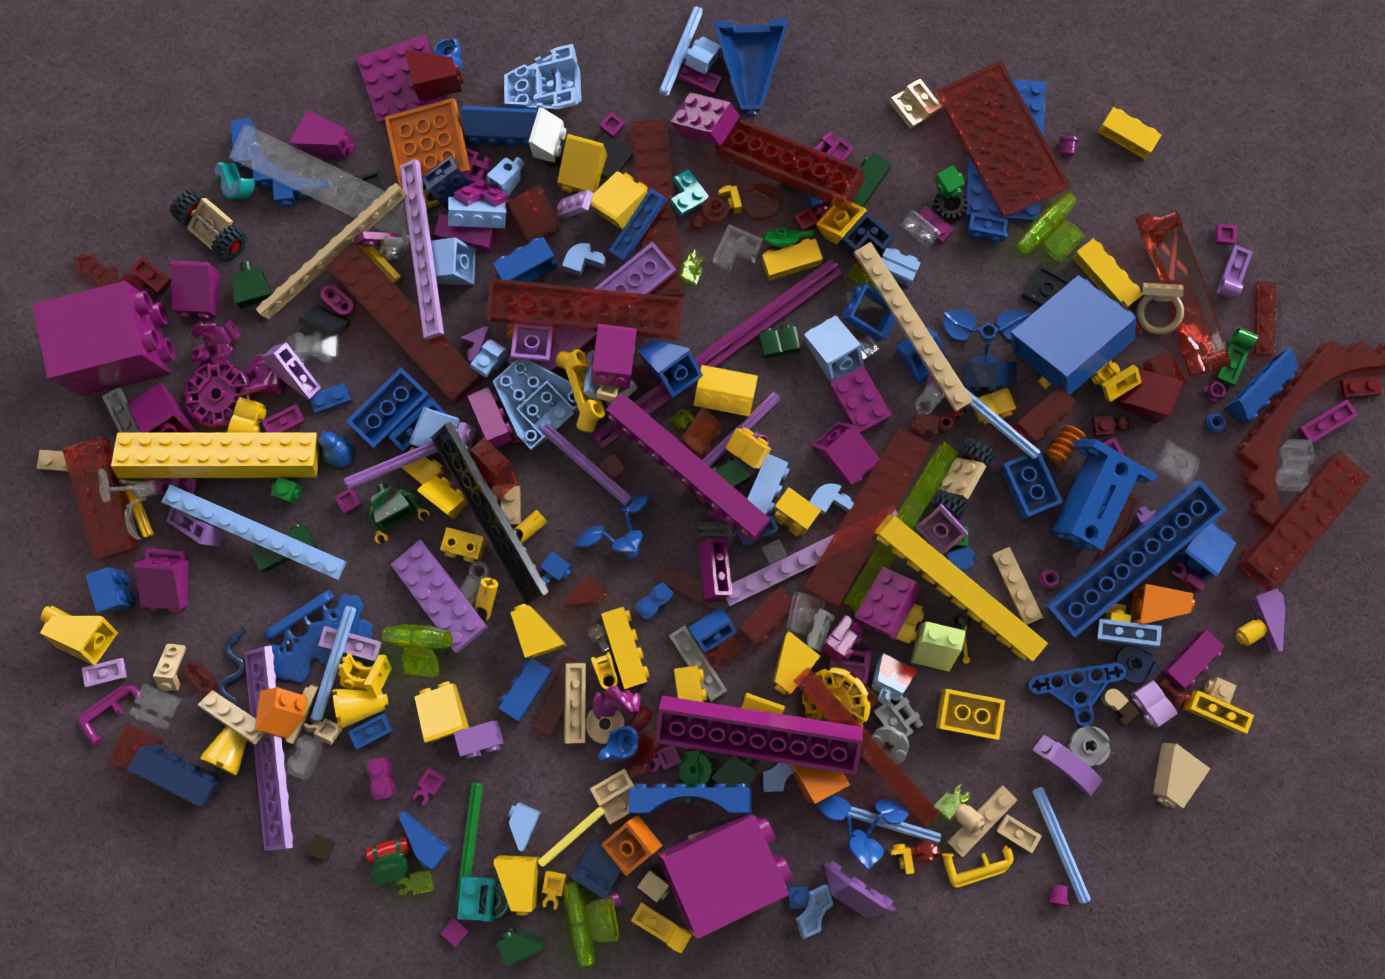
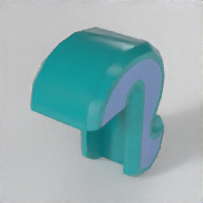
(231, 183)

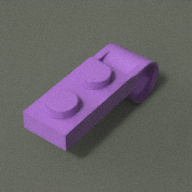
(1234, 272)

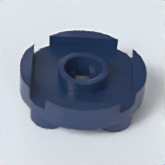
(1145, 659)

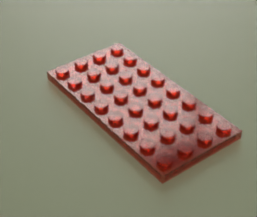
(1002, 139)

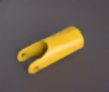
(530, 525)
(486, 595)

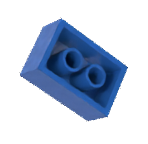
(1030, 485)

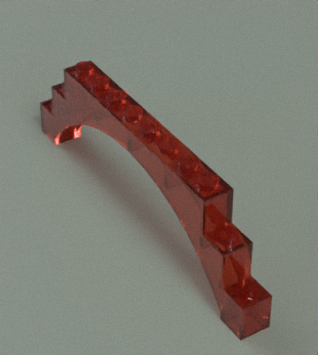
(1262, 445)

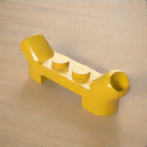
(575, 366)

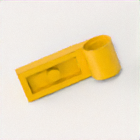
(661, 927)

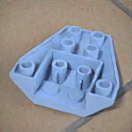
(534, 399)

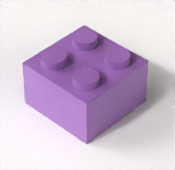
(479, 738)

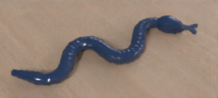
(234, 639)

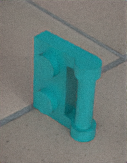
(470, 898)

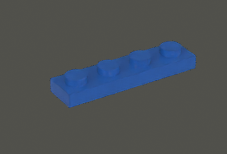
(638, 224)

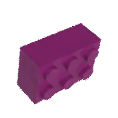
(705, 119)
(859, 400)
(888, 603)

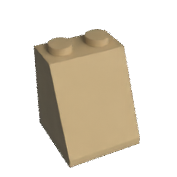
(1177, 775)

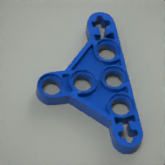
(1067, 690)

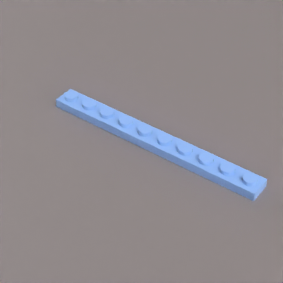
(254, 532)

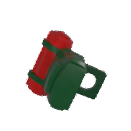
(389, 861)

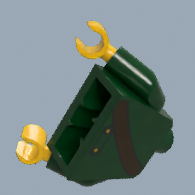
(390, 508)

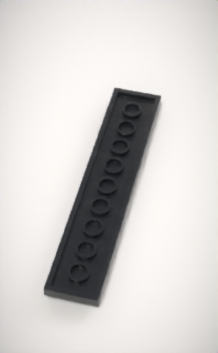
(489, 513)

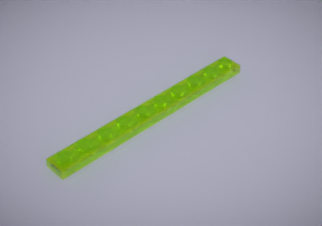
(909, 515)

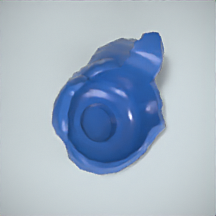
(450, 48)
(336, 449)
(620, 744)

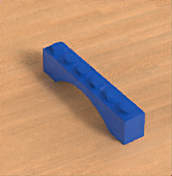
(647, 800)

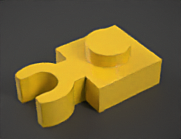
(554, 887)

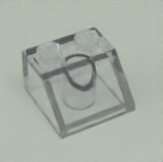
(1175, 465)

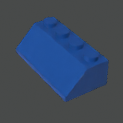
(498, 125)
(1263, 386)
(387, 407)

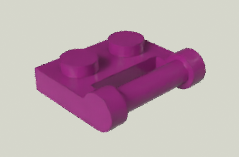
(859, 669)

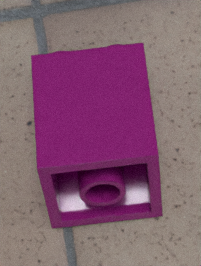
(322, 138)
(195, 289)
(613, 356)
(159, 412)
(846, 452)
(162, 583)

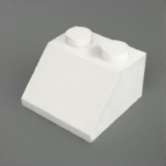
(547, 136)

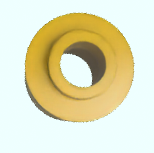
(1251, 632)

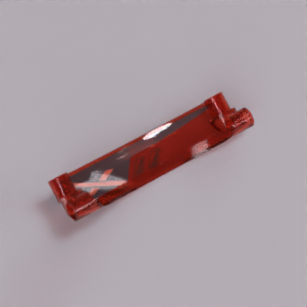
(1176, 264)

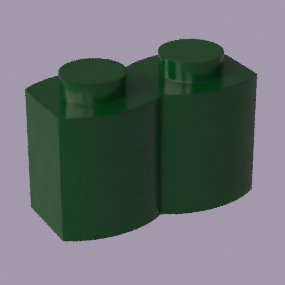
(779, 341)

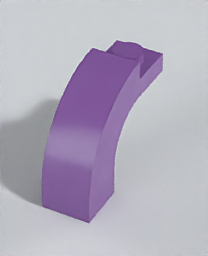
(1068, 763)

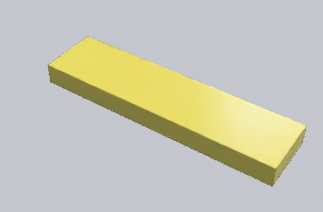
(568, 839)

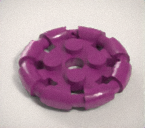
(205, 391)

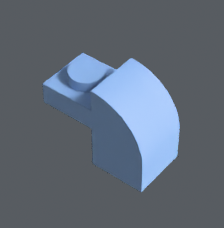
(581, 255)
(490, 358)
(829, 494)

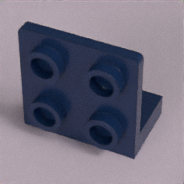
(445, 180)
(596, 870)

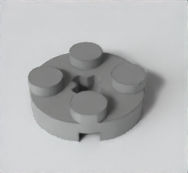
(898, 740)
(1100, 744)

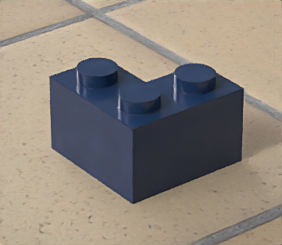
(864, 232)
(991, 375)

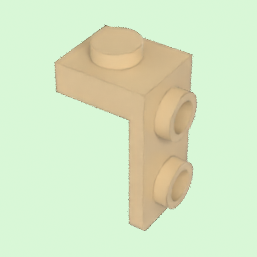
(166, 670)

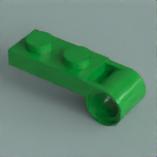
(1238, 349)

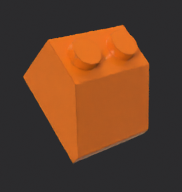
(279, 712)
(631, 845)

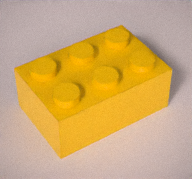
(795, 512)
(970, 714)

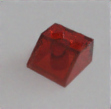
(701, 433)

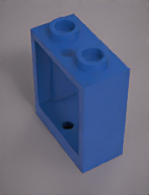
(886, 322)

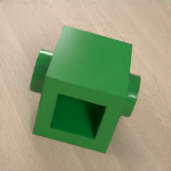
(949, 182)
(286, 490)

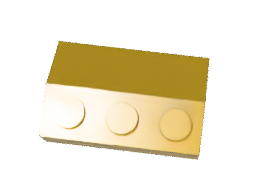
(725, 390)

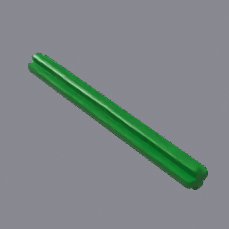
(470, 833)

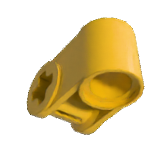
(605, 669)

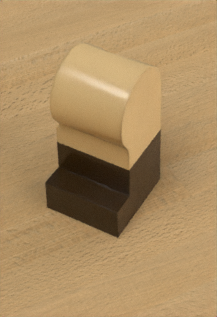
(1120, 705)

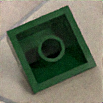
(519, 944)

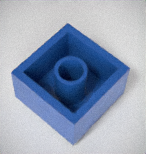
(110, 591)

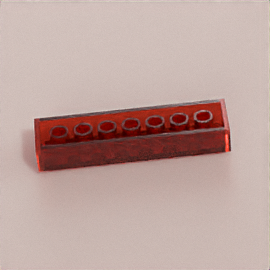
(792, 163)
(1304, 521)

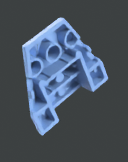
(547, 83)

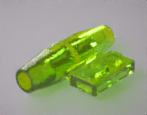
(1052, 229)
(418, 644)
(588, 922)

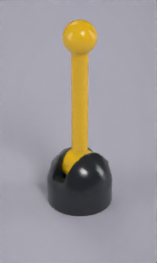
(963, 623)

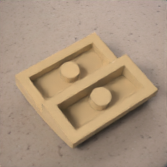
(915, 104)
(614, 795)

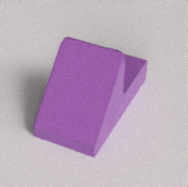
(477, 340)

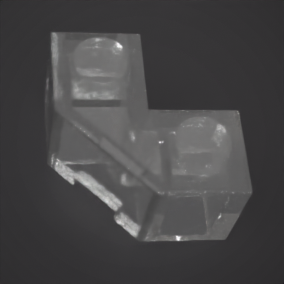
(314, 346)
(1296, 458)

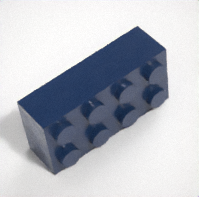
(175, 774)

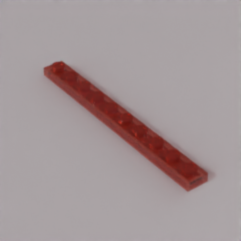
(870, 749)

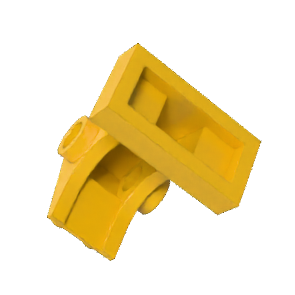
(1115, 382)
(374, 677)

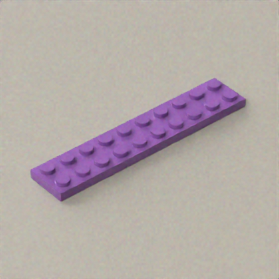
(638, 275)
(268, 757)

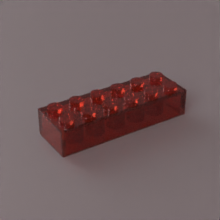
(101, 520)

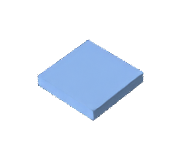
(428, 424)

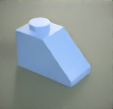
(522, 823)

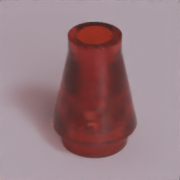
(641, 718)

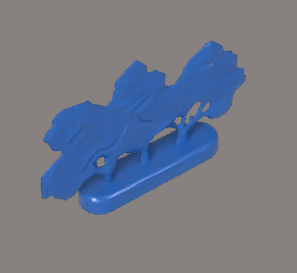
(296, 663)

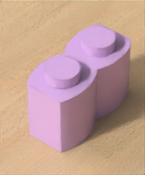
(1153, 703)

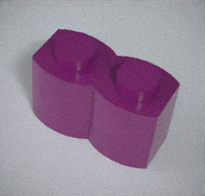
(380, 773)

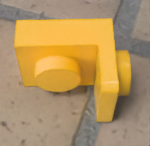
(734, 200)
(1117, 613)
(905, 860)

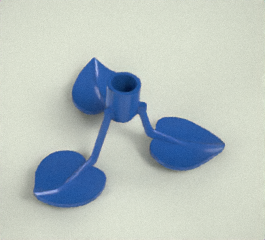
(961, 322)
(627, 544)
(864, 849)

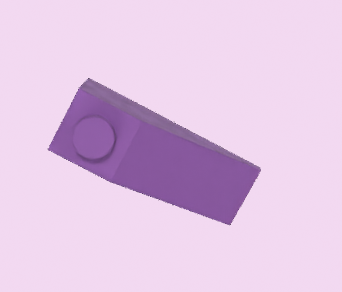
(291, 370)
(195, 528)
(1270, 609)

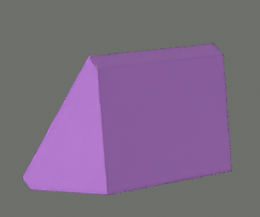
(532, 342)
(941, 529)

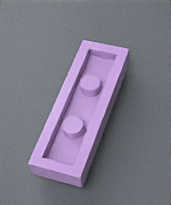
(574, 204)
(355, 644)

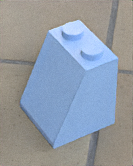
(453, 262)
(834, 348)

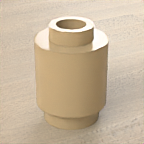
(970, 819)

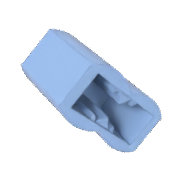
(702, 55)

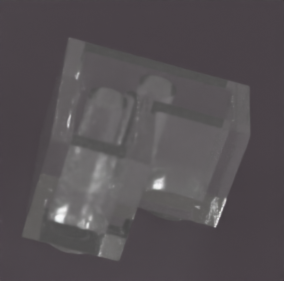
(734, 244)

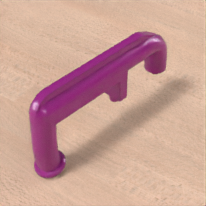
(101, 707)

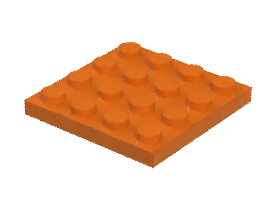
(428, 136)

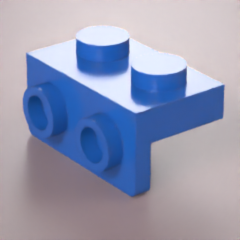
(987, 228)

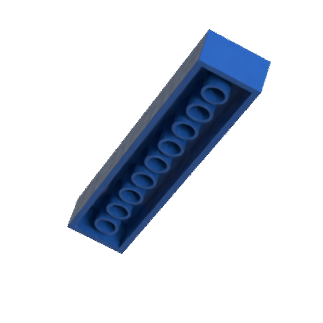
(1135, 558)

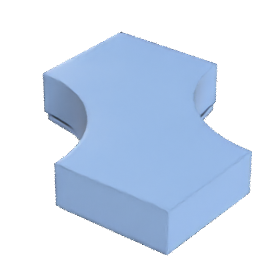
(775, 777)
(810, 920)

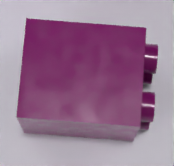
(103, 338)
(725, 873)

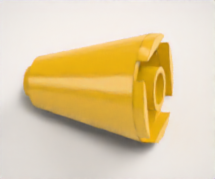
(356, 705)
(226, 751)

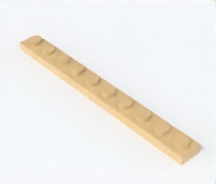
(333, 249)
(913, 327)

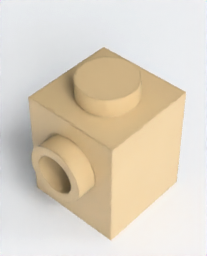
(1220, 689)

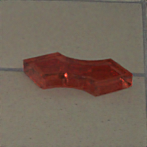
(90, 266)
(639, 763)

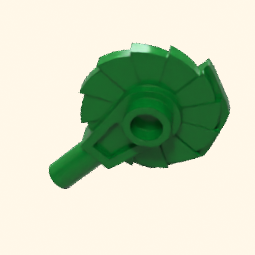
(785, 237)
(695, 770)

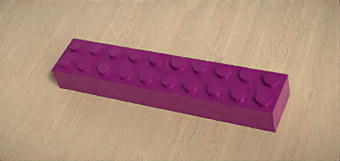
(688, 468)
(759, 735)

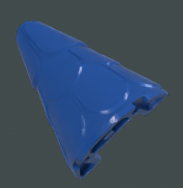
(751, 58)

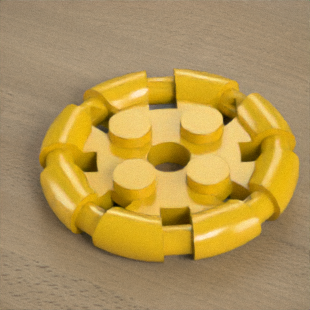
(842, 693)

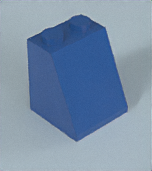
(670, 365)
(1206, 552)

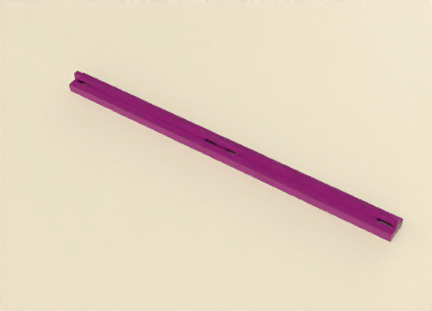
(736, 339)

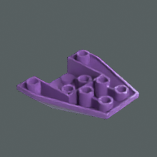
(853, 893)

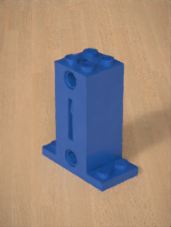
(1098, 495)

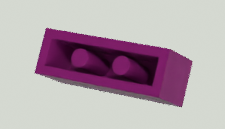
(476, 237)
(490, 417)
(715, 569)
(1193, 659)

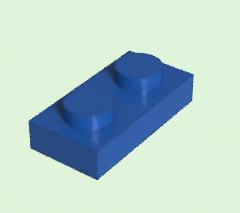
(330, 398)
(370, 731)

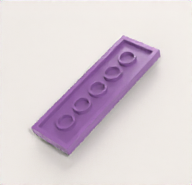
(438, 595)

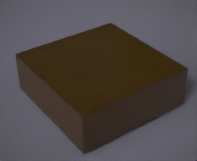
(321, 847)

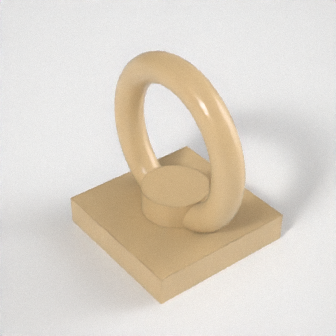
(1161, 292)

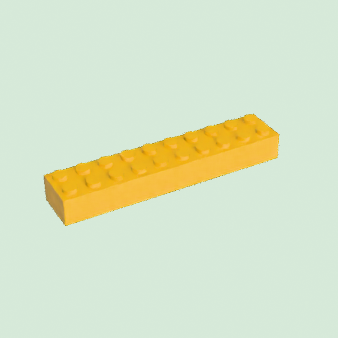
(216, 455)
(962, 589)

